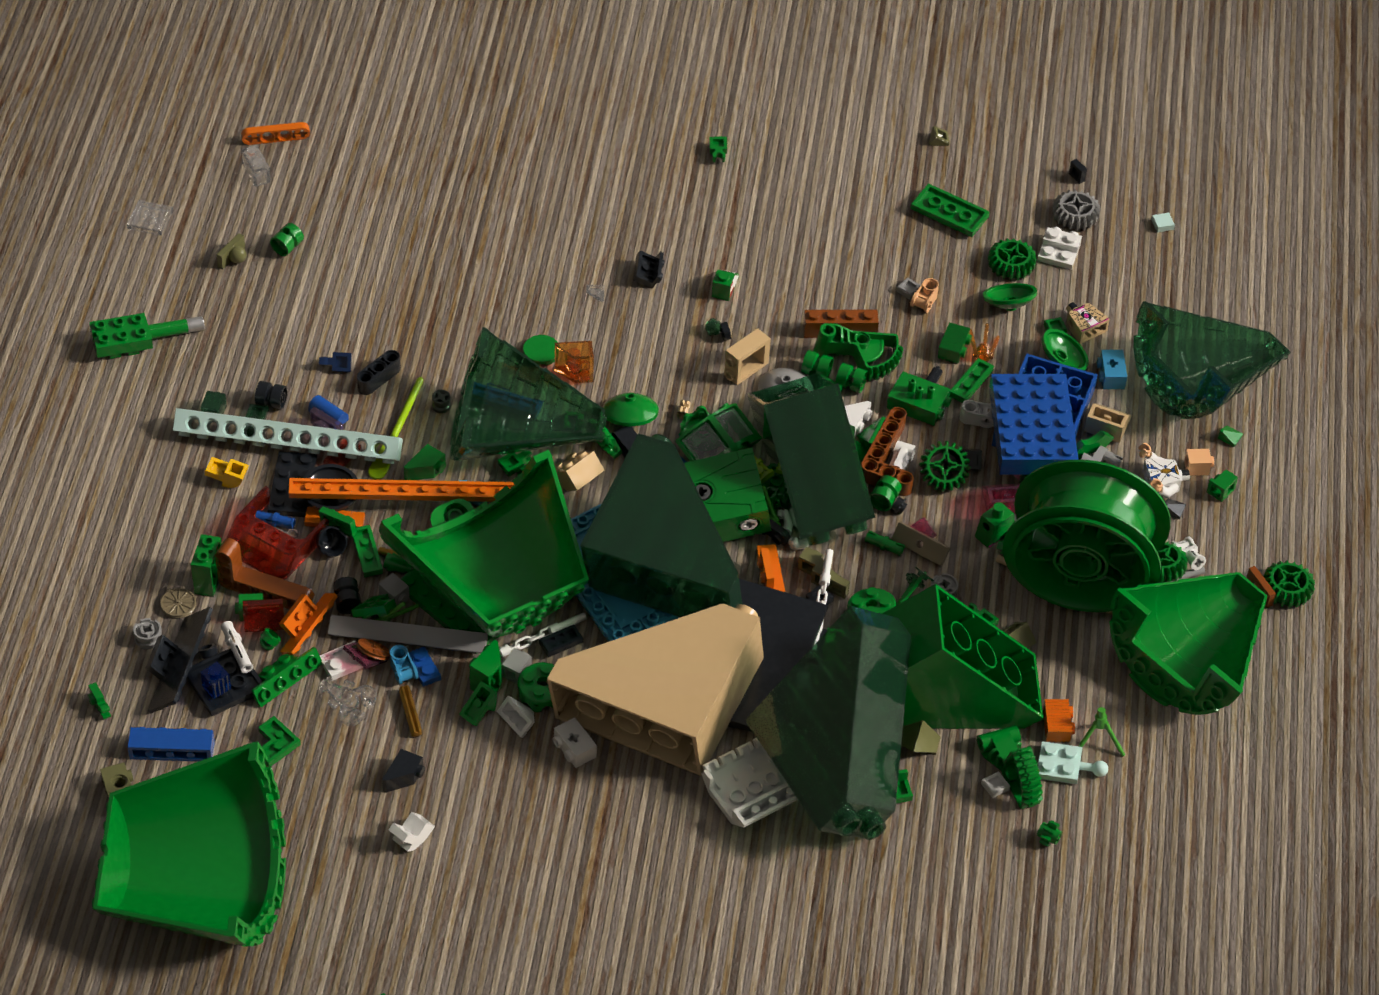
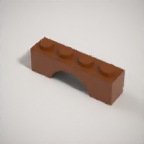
(852, 319)

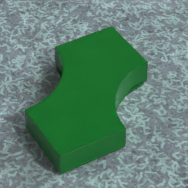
(1091, 445)

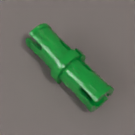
(884, 543)

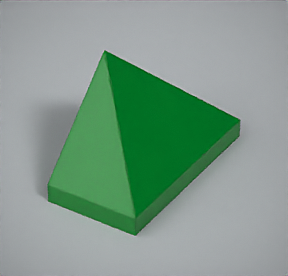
(868, 435)

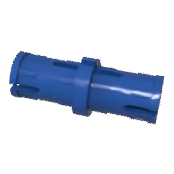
(276, 519)

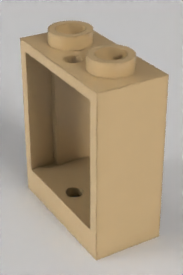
(747, 356)

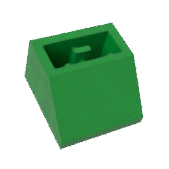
(486, 668)

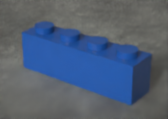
(170, 744)

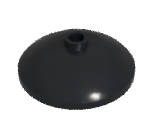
(330, 471)

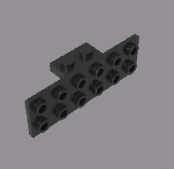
(174, 660)

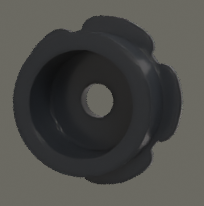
(899, 505)

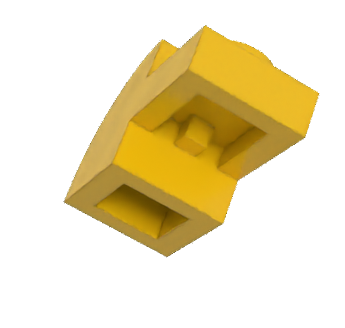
(229, 473)

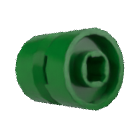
(286, 239)
(817, 364)
(845, 375)
(885, 492)

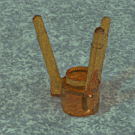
(984, 351)

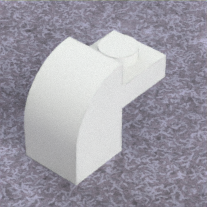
(412, 832)

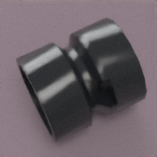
(270, 394)
(347, 592)

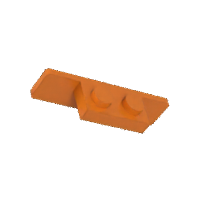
(770, 567)
(303, 618)

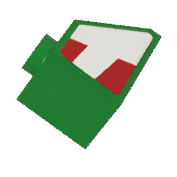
(724, 284)

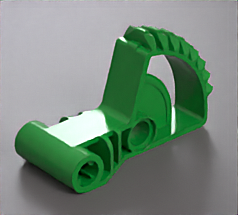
(863, 346)
(1016, 763)

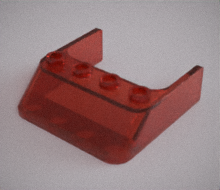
(266, 546)

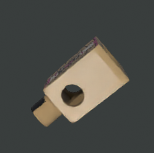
(1086, 322)

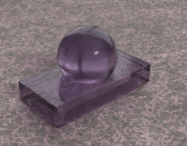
(321, 419)

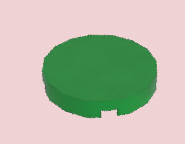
(540, 349)

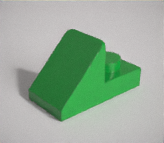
(481, 701)

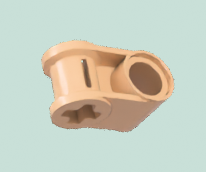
(925, 295)

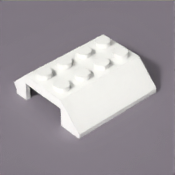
(746, 784)

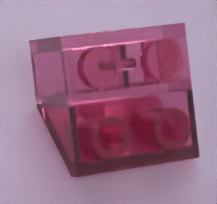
(1000, 493)

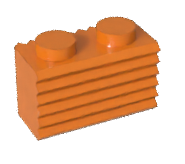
(1057, 720)

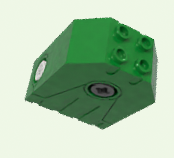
(732, 493)

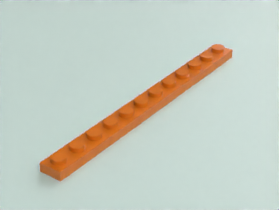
(394, 489)

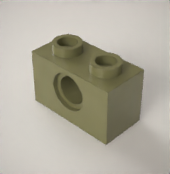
(115, 777)

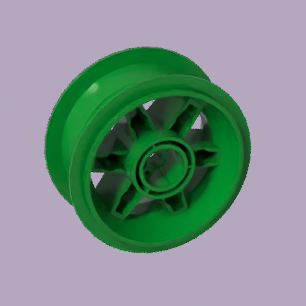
(1085, 533)

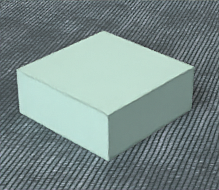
(1163, 222)

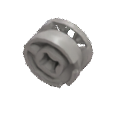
(946, 582)
(147, 633)

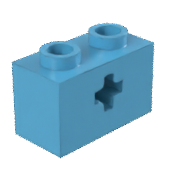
(1112, 369)

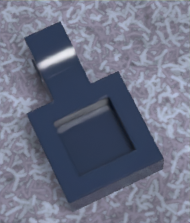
(340, 361)

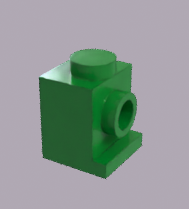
(1222, 485)

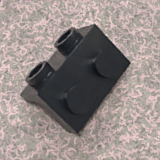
(648, 269)

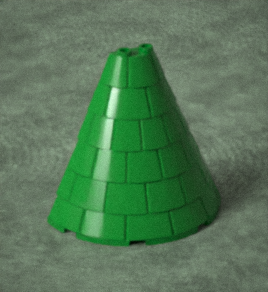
(1189, 638)

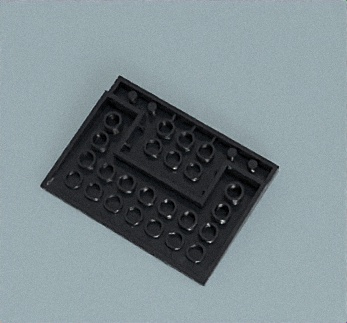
(787, 633)

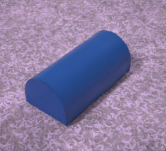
(328, 408)

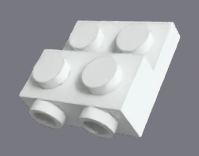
(1059, 248)

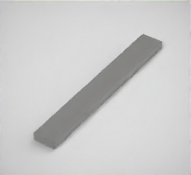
(407, 634)

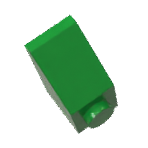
(425, 464)

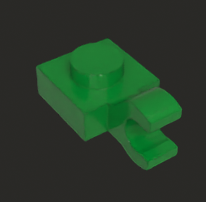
(513, 461)

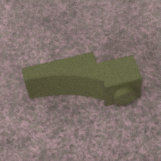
(812, 563)

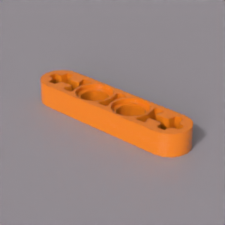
(275, 133)

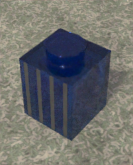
(215, 680)

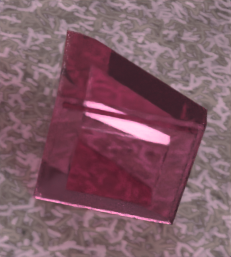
(925, 527)

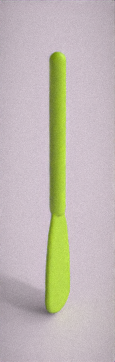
(378, 468)

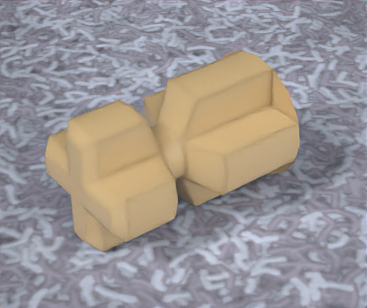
(683, 409)

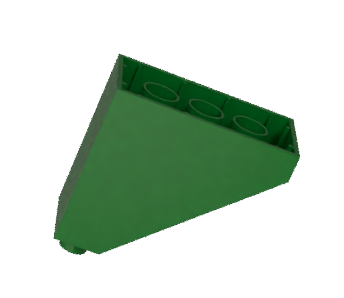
(965, 667)

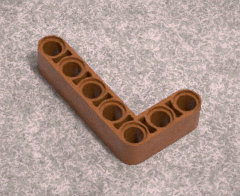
(875, 460)
(249, 581)

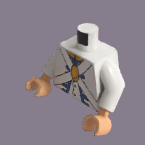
(1161, 472)

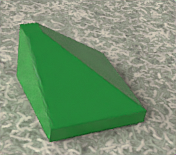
(1229, 435)

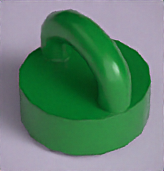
(270, 637)

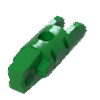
(610, 444)

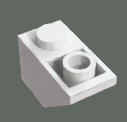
(857, 415)

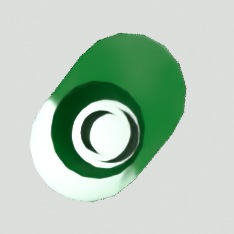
(449, 511)

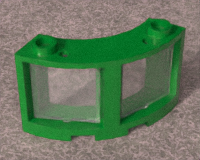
(718, 434)

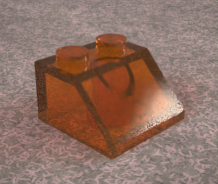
(575, 360)

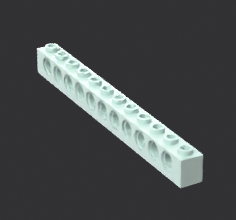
(184, 418)

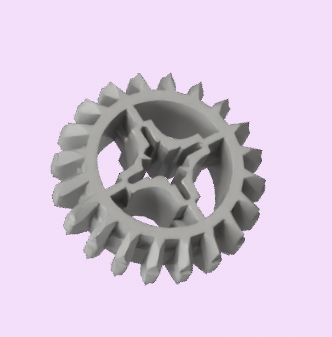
(1076, 210)

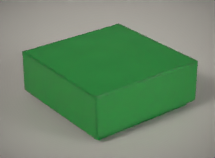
(1055, 323)

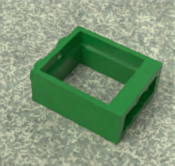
(204, 565)

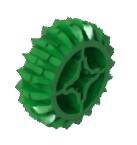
(1012, 259)
(946, 450)
(1173, 563)
(1288, 579)

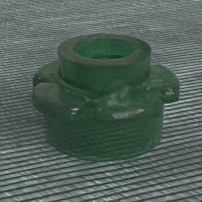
(712, 327)

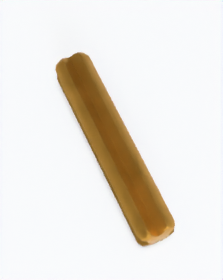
(410, 710)

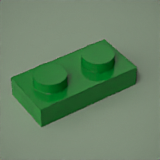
(344, 523)

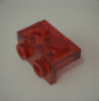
(263, 614)

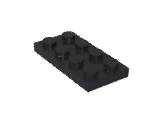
(290, 466)

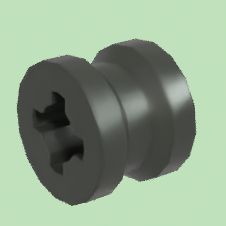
(441, 401)

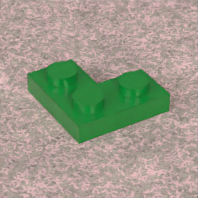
(374, 605)
(280, 740)

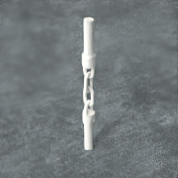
(824, 581)
(506, 649)

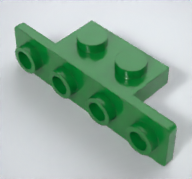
(284, 674)

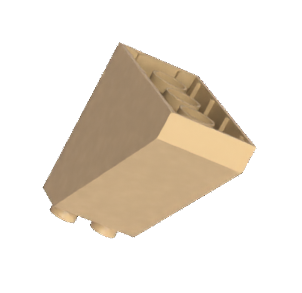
(664, 686)

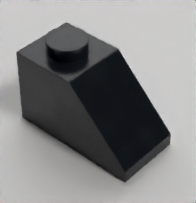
(403, 771)

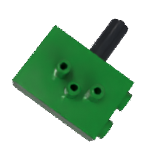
(920, 397)

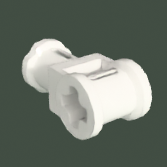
(1191, 552)

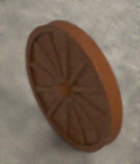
(373, 649)

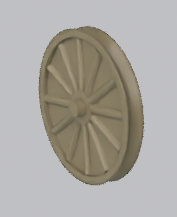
(178, 603)

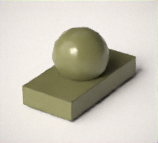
(233, 251)

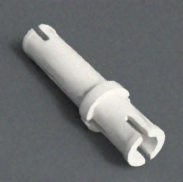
(244, 662)

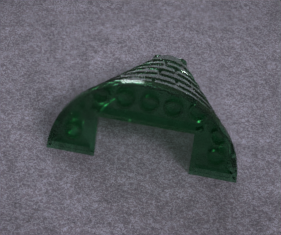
(1197, 360)
(518, 406)

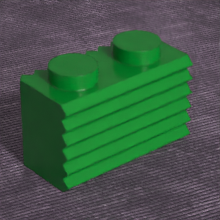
(954, 342)

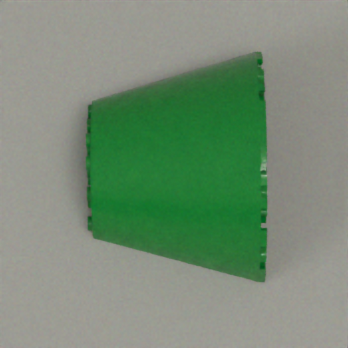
(505, 558)
(197, 850)

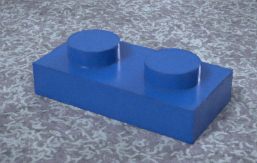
(425, 666)

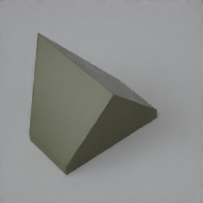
(920, 738)

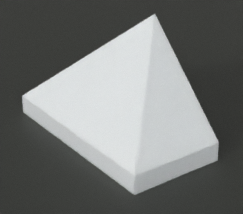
(516, 715)

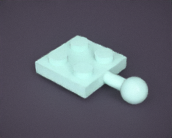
(1063, 763)

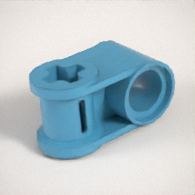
(402, 667)

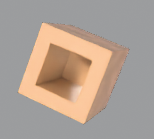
(1198, 461)

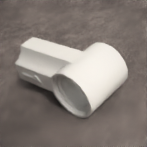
(902, 454)

